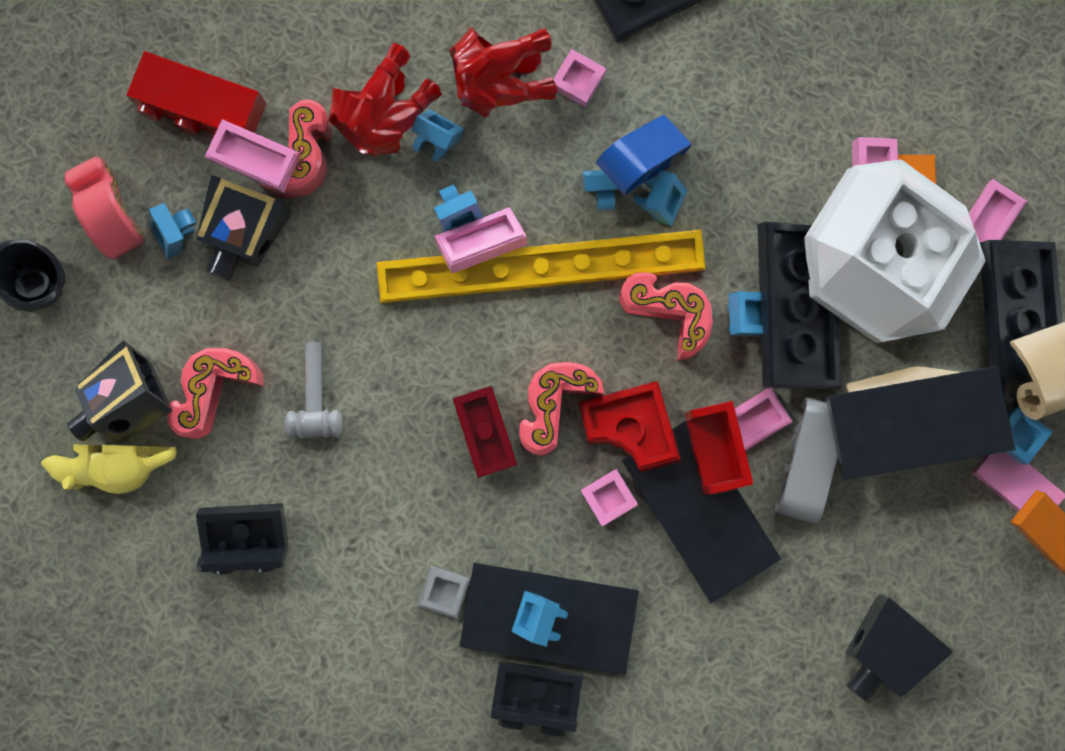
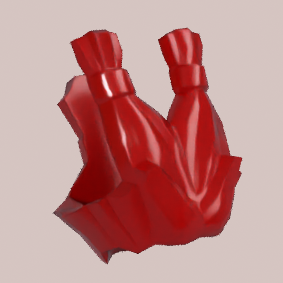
(486, 70)
(371, 116)

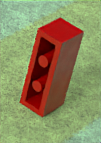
(192, 97)

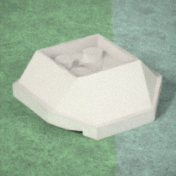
(856, 259)

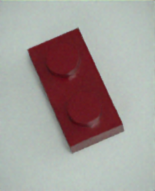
(484, 431)

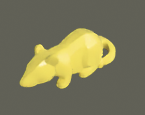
(114, 470)

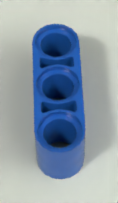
(643, 154)

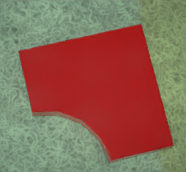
(635, 423)

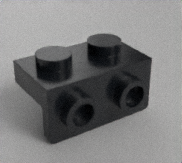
(242, 538)
(536, 698)

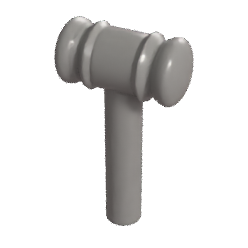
(314, 421)

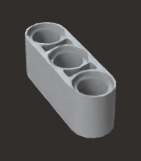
(811, 467)

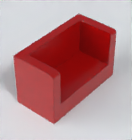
(718, 448)

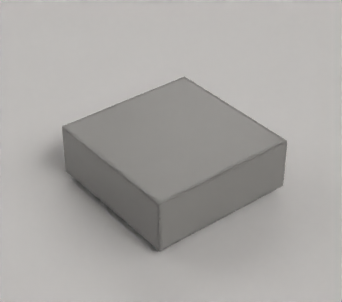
(444, 592)

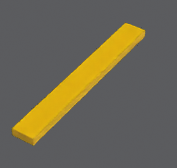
(544, 266)

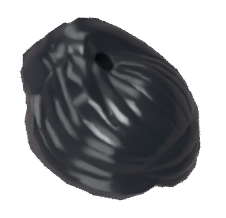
(29, 275)

